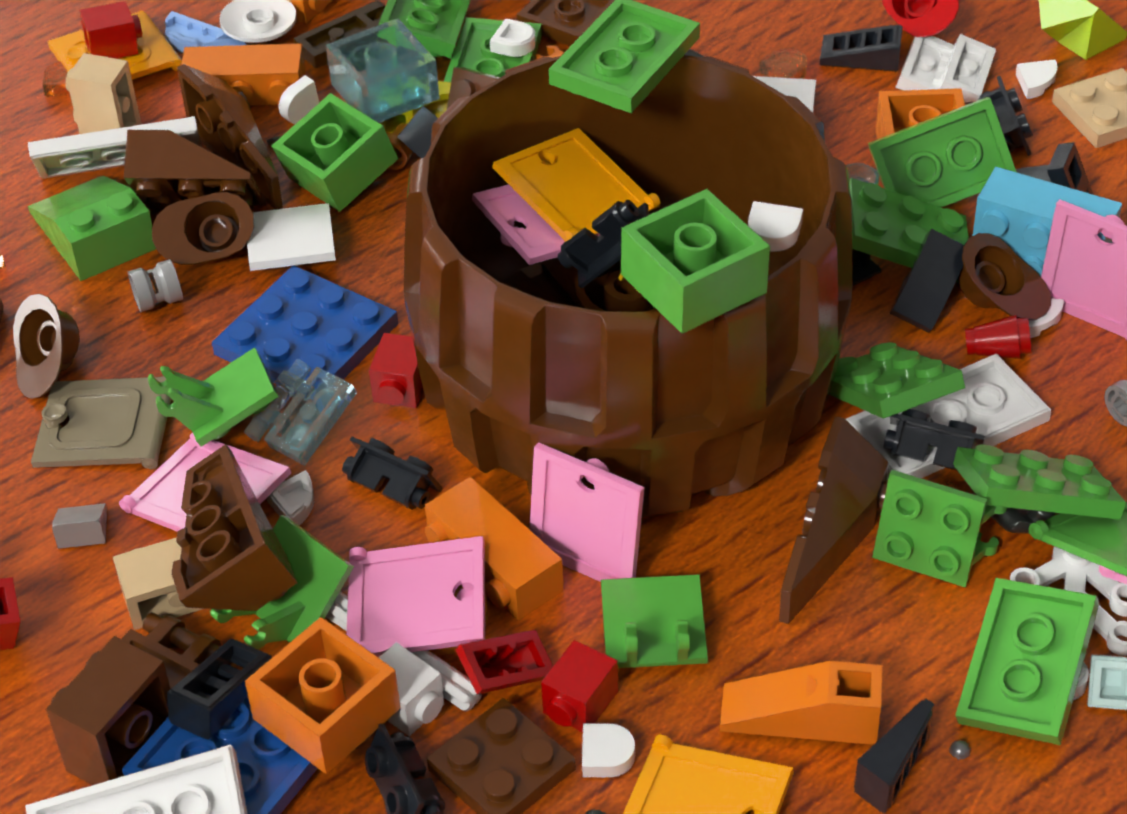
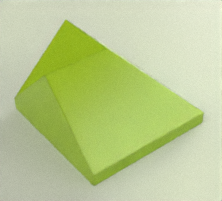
(1080, 26)

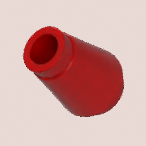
(1003, 336)

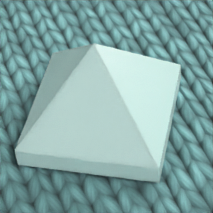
(1108, 682)

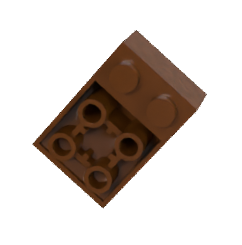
(172, 169)

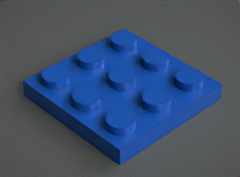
(308, 322)
(267, 766)

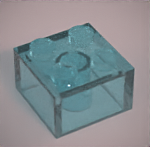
(383, 71)

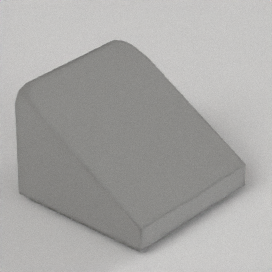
(80, 525)

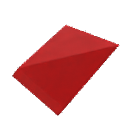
(504, 661)

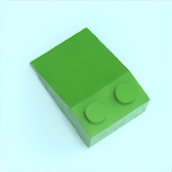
(96, 225)

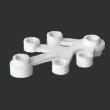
(1076, 573)

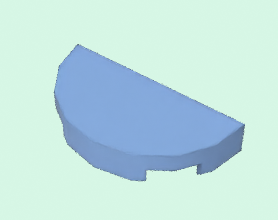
(188, 32)

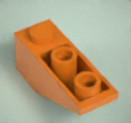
(808, 702)

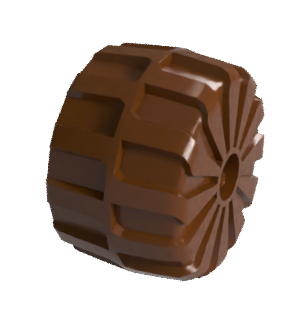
(598, 367)

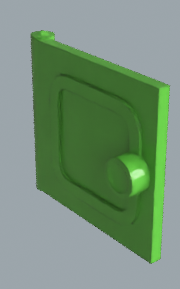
(1088, 537)

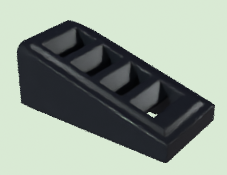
(864, 48)
(205, 714)
(889, 761)

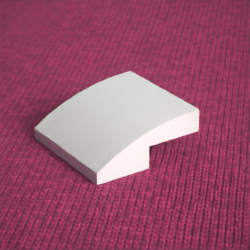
(942, 65)
(291, 237)

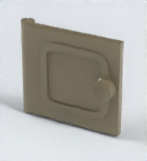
(106, 425)

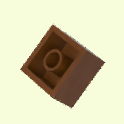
(109, 711)

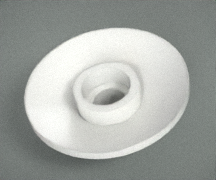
(257, 19)

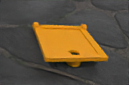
(153, 50)
(575, 187)
(706, 782)

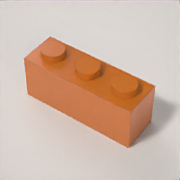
(255, 70)
(518, 564)

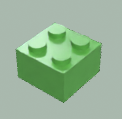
(335, 152)
(694, 260)

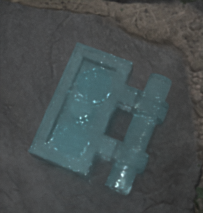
(308, 416)

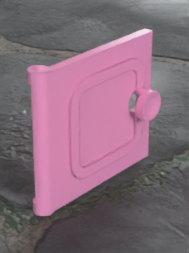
(503, 207)
(1087, 269)
(162, 493)
(586, 527)
(410, 595)

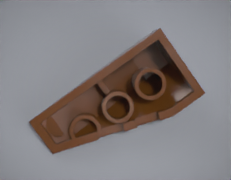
(229, 128)
(836, 516)
(227, 542)

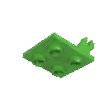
(218, 401)
(933, 528)
(319, 579)
(654, 621)

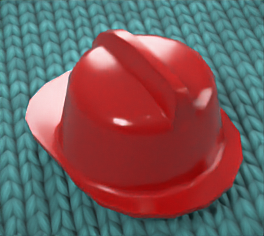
(922, 17)

